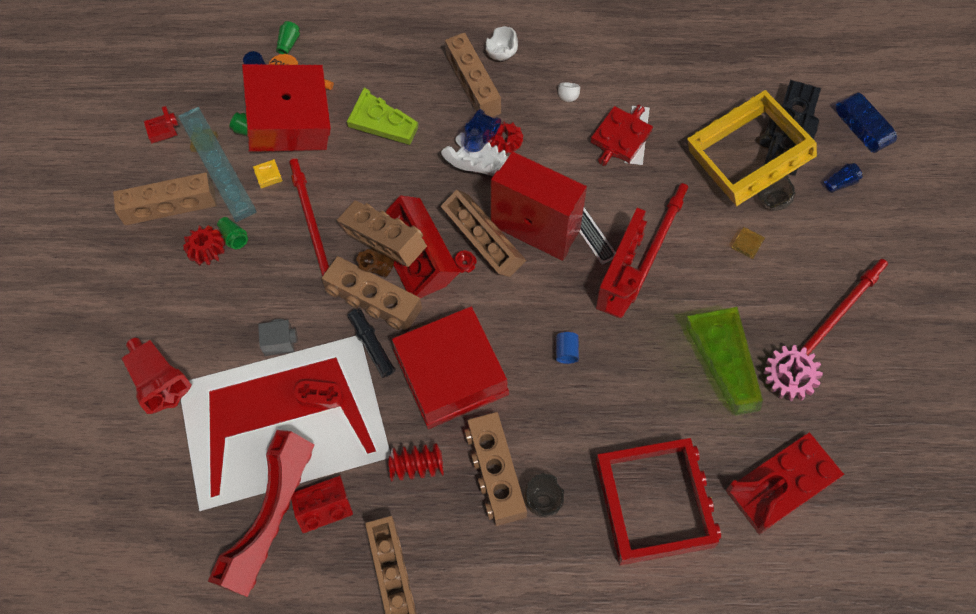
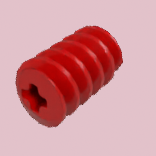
(415, 461)

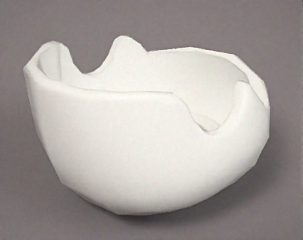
(502, 44)

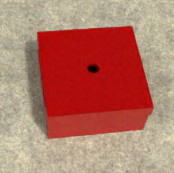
(285, 107)
(537, 205)
(450, 367)

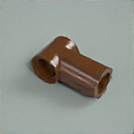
(375, 262)

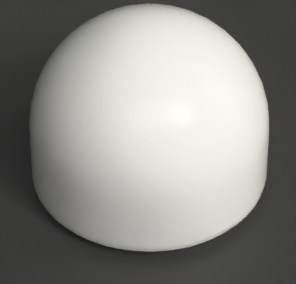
(568, 91)

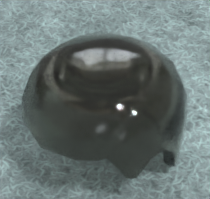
(778, 195)
(544, 495)

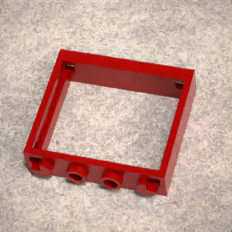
(616, 520)

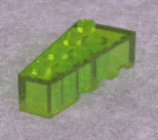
(727, 355)

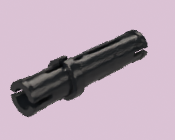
(366, 334)

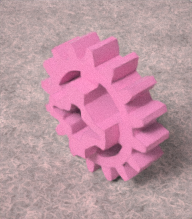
(803, 373)

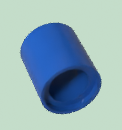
(567, 347)

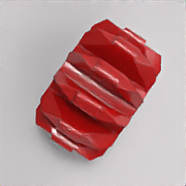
(204, 245)

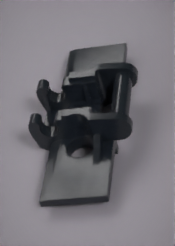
(796, 94)

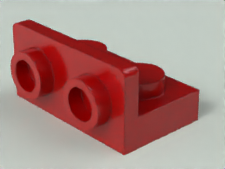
(321, 504)

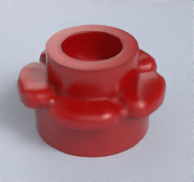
(469, 258)

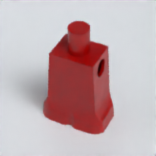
(156, 381)

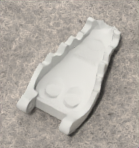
(484, 161)

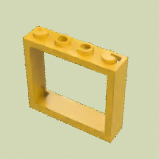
(769, 173)

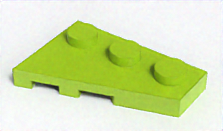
(380, 119)

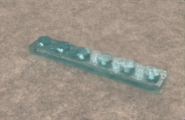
(217, 164)

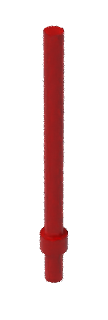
(299, 181)
(674, 206)
(868, 279)

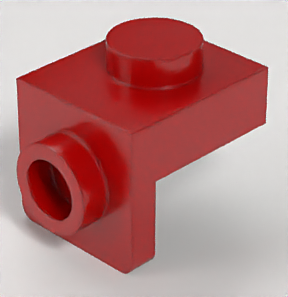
(161, 126)

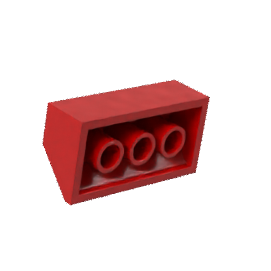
(435, 265)

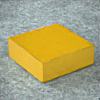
(267, 173)

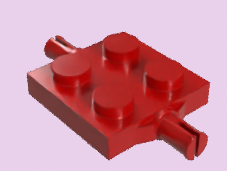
(621, 134)

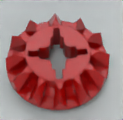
(514, 140)

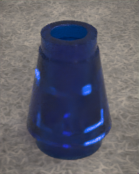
(844, 177)

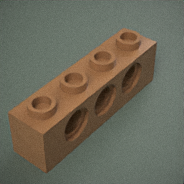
(472, 75)
(164, 199)
(382, 232)
(483, 233)
(344, 272)
(513, 506)
(390, 567)

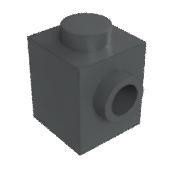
(277, 337)

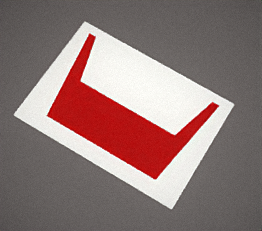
(238, 411)

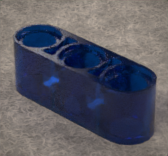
(866, 122)

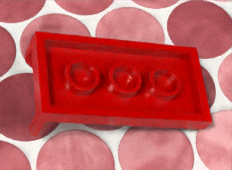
(622, 279)
(784, 483)

